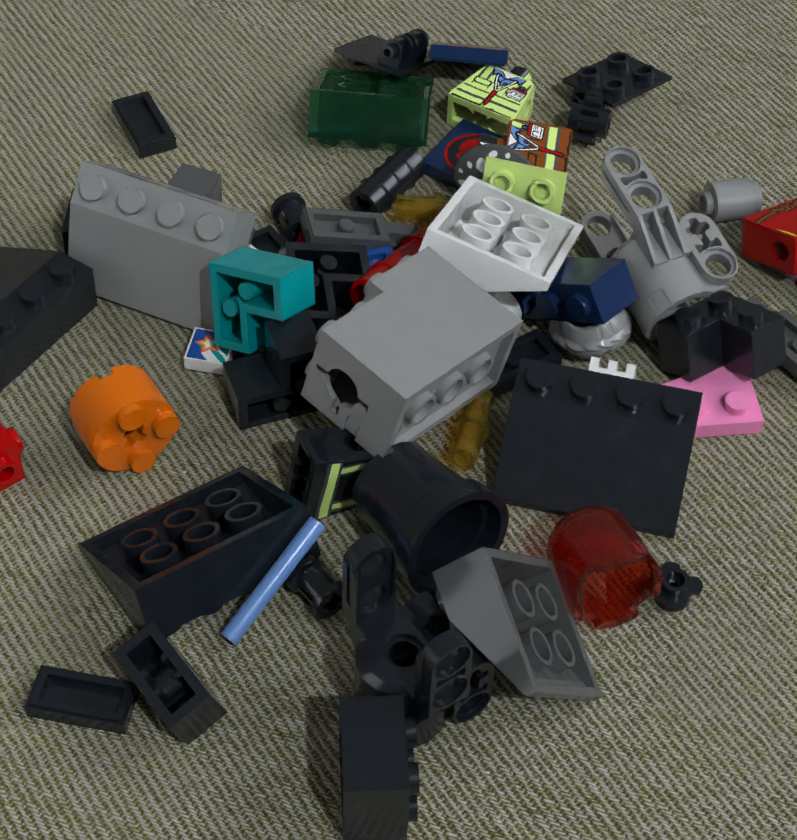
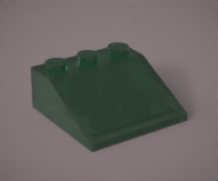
(370, 108)

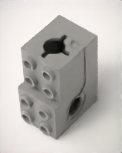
(409, 353)

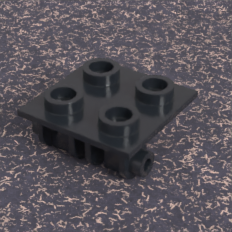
(391, 56)
(615, 79)

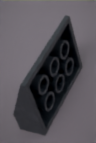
(39, 303)
(597, 442)
(197, 549)

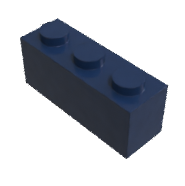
(582, 292)

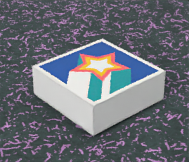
(204, 354)

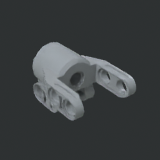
(660, 252)

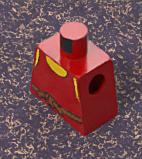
(772, 237)

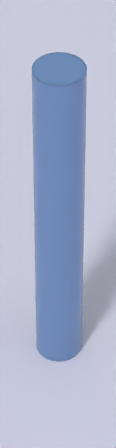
(272, 580)

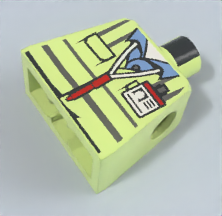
(492, 98)

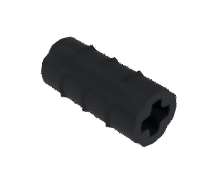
(391, 178)

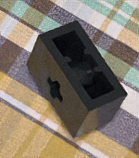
(169, 683)

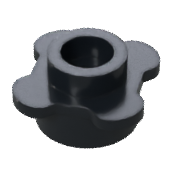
(677, 598)

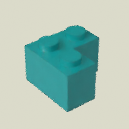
(255, 288)

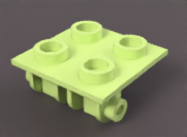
(528, 182)

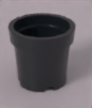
(427, 512)

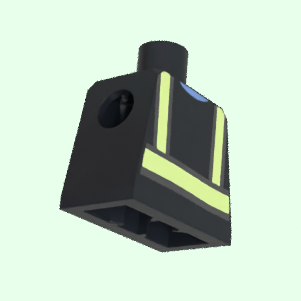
(325, 470)

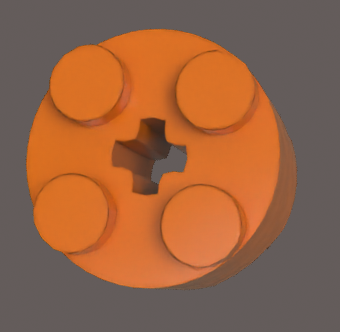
(123, 419)

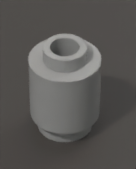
(730, 199)

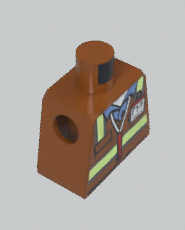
(540, 143)

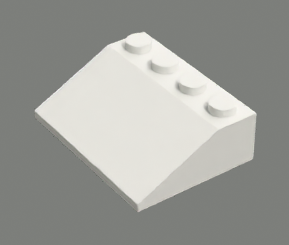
(501, 238)

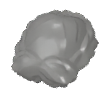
(591, 338)

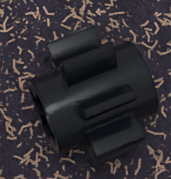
(589, 120)

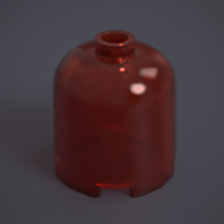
(602, 566)

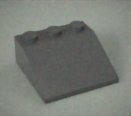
(519, 621)

